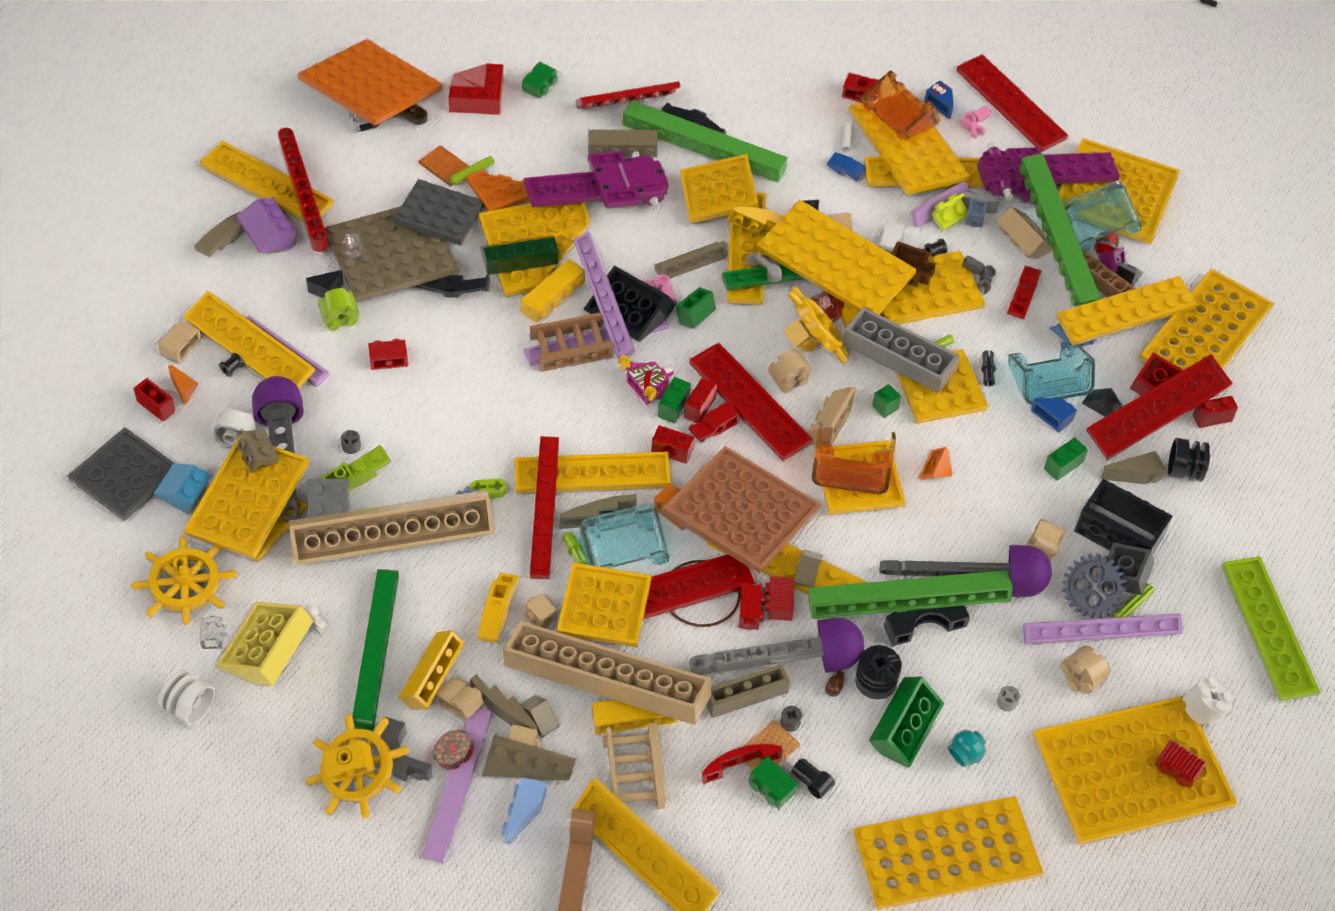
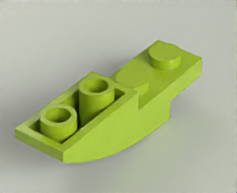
(361, 469)

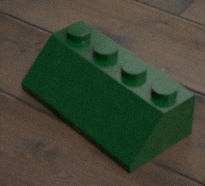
(520, 254)

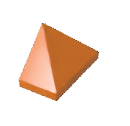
(184, 384)
(937, 465)

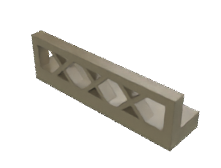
(692, 260)

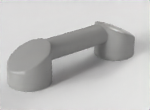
(774, 272)

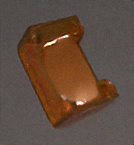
(899, 107)

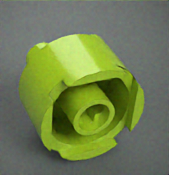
(338, 308)

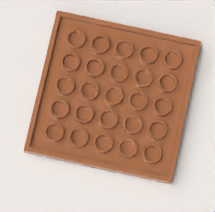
(741, 509)

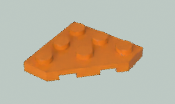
(497, 191)

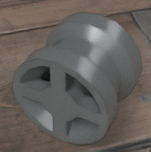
(347, 438)
(793, 723)

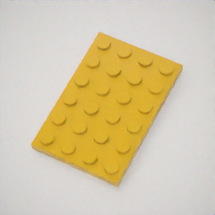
(245, 505)

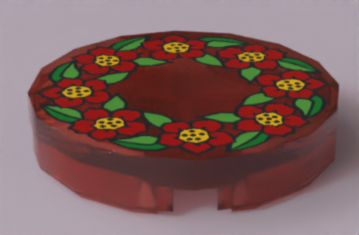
(453, 749)

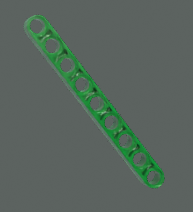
(375, 649)

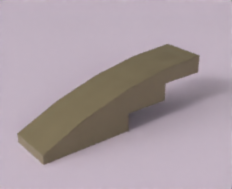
(219, 236)
(577, 515)
(507, 710)

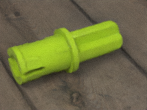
(574, 548)

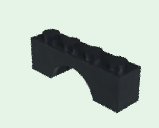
(902, 625)

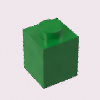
(886, 400)

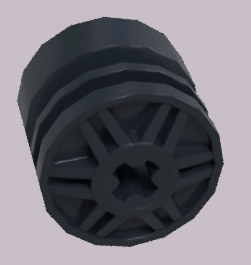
(1193, 460)
(878, 672)

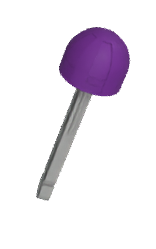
(838, 644)

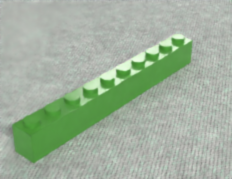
(703, 140)
(1059, 230)
(909, 594)

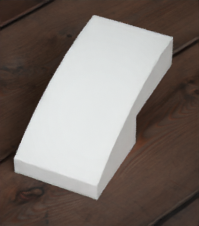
(892, 234)

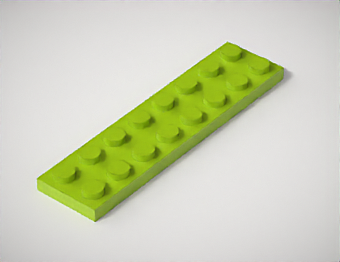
(1270, 629)

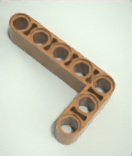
(1105, 279)
(577, 860)

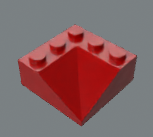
(477, 90)

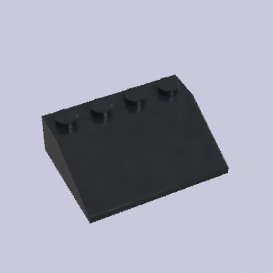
(639, 303)

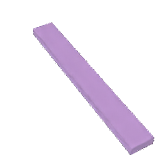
(604, 295)
(532, 353)
(1102, 628)
(456, 791)

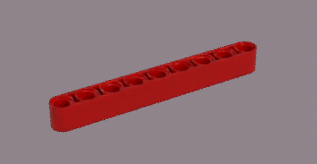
(302, 190)

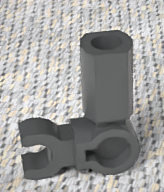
(985, 273)

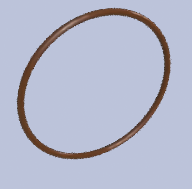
(711, 624)

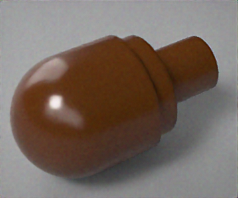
(835, 684)

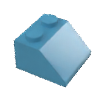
(182, 486)

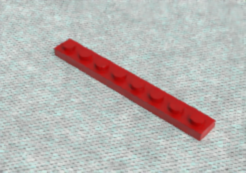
(544, 508)

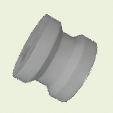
(1009, 693)

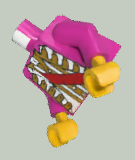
(646, 378)

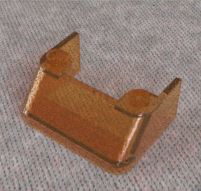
(852, 474)

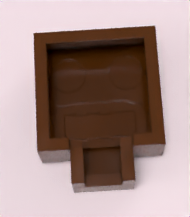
(918, 259)

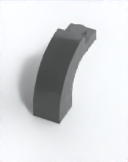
(404, 765)

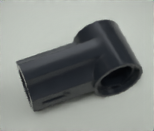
(817, 782)

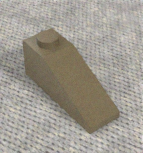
(1138, 469)

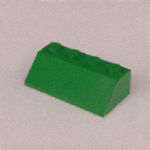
(907, 721)

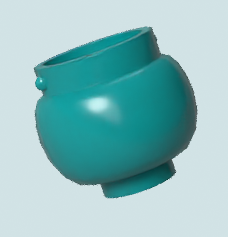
(967, 747)

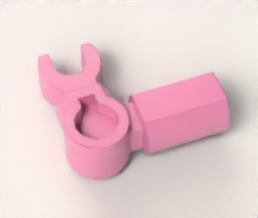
(970, 120)
(662, 283)

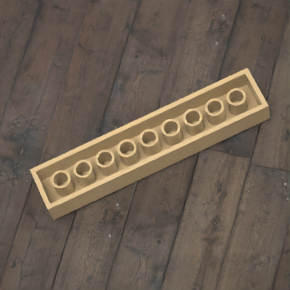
(391, 527)
(607, 672)

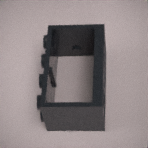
(1127, 506)

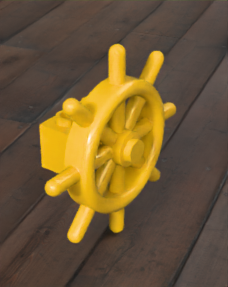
(813, 328)
(355, 761)

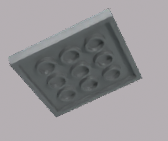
(439, 212)
(122, 473)

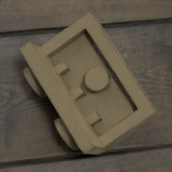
(257, 449)

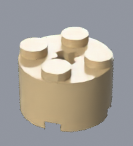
(790, 370)
(1047, 538)
(1085, 669)

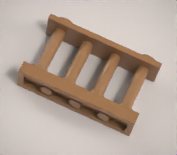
(572, 356)

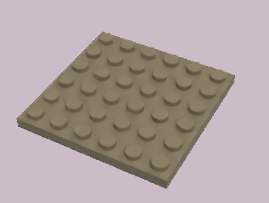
(392, 256)

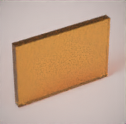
(442, 164)
(774, 735)

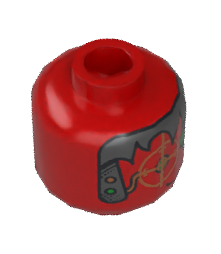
(1106, 243)

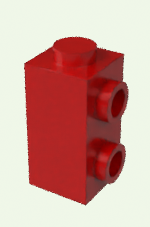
(750, 606)

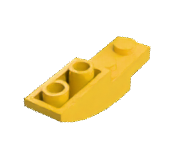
(754, 219)
(496, 607)

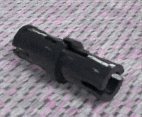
(988, 368)

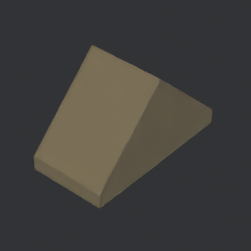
(808, 568)
(541, 714)

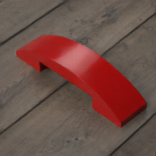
(1024, 292)
(740, 755)

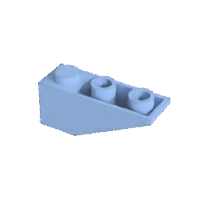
(527, 805)

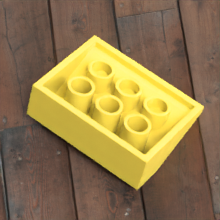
(265, 642)

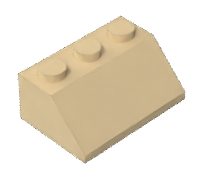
(1024, 233)
(834, 415)

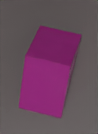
(1113, 258)

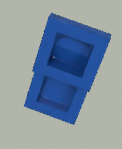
(846, 164)

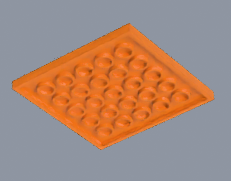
(370, 81)

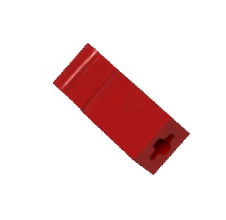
(715, 422)

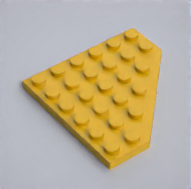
(525, 222)

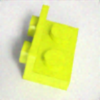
(950, 212)

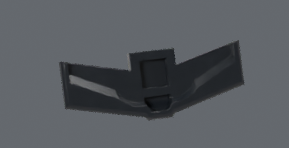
(694, 115)
(455, 285)

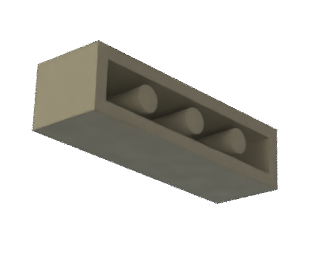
(623, 140)
(748, 690)

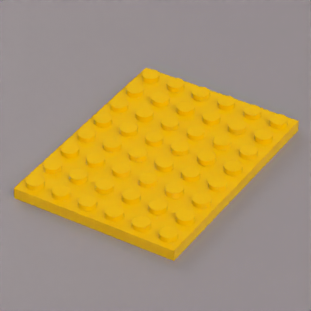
(1109, 773)

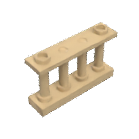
(653, 756)

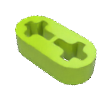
(489, 485)

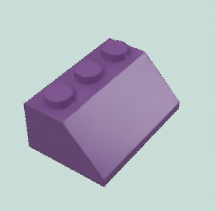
(267, 226)

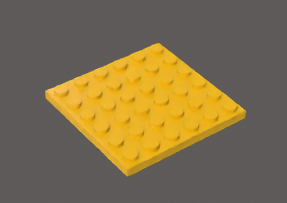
(1146, 182)

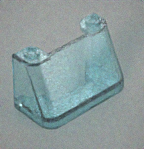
(1101, 214)
(1057, 378)
(624, 537)

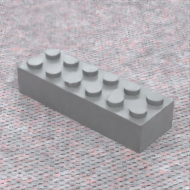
(901, 350)

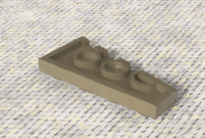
(521, 760)

